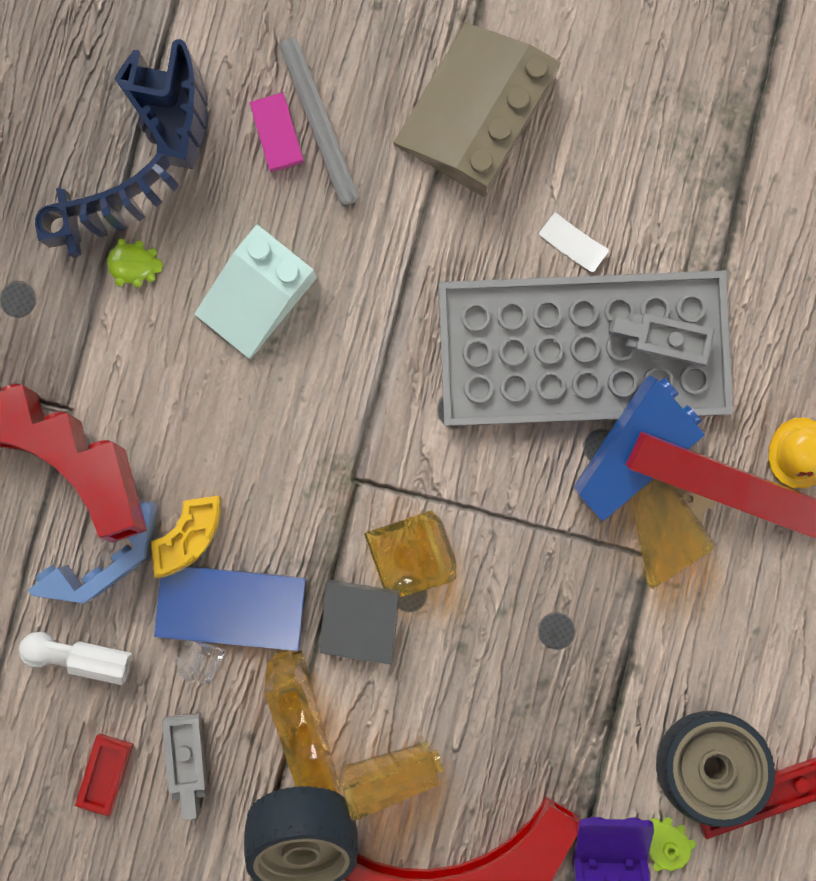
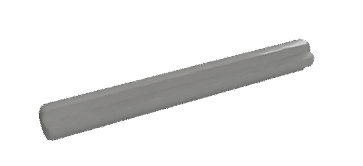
(319, 121)

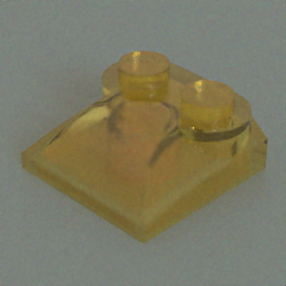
(412, 554)

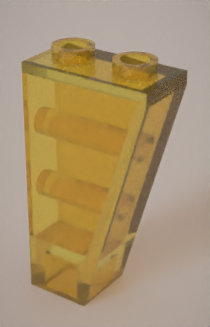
(299, 721)

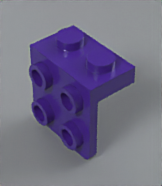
(612, 849)

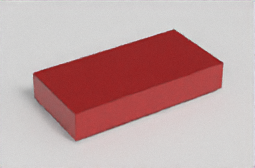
(104, 774)

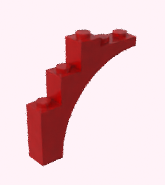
(97, 473)
(528, 855)

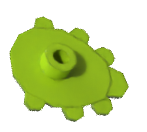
(133, 263)
(669, 845)

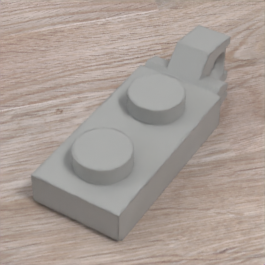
(665, 337)
(185, 761)

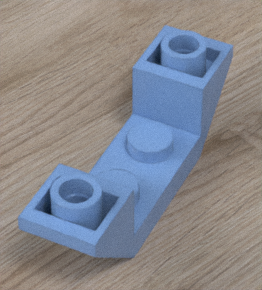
(64, 585)

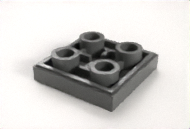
(359, 621)

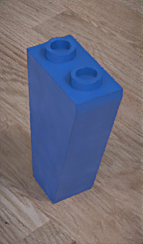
(653, 410)

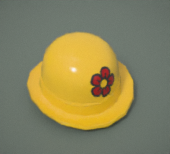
(794, 453)

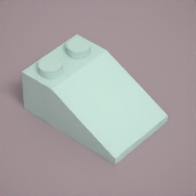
(255, 291)

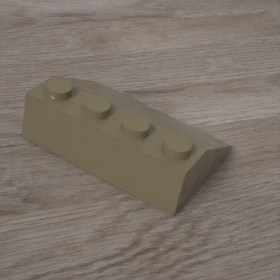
(477, 106)

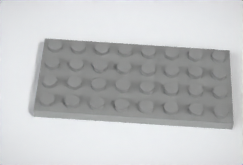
(546, 353)

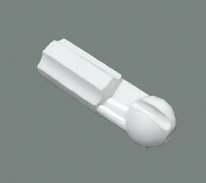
(80, 659)

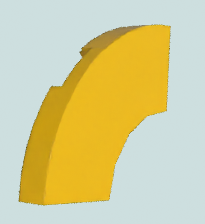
(188, 538)

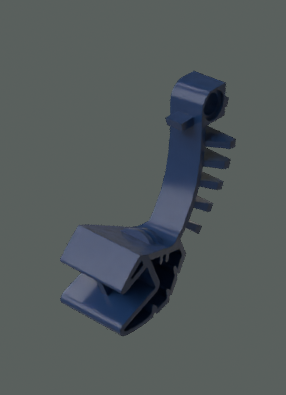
(171, 116)

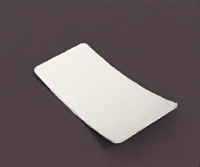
(573, 242)

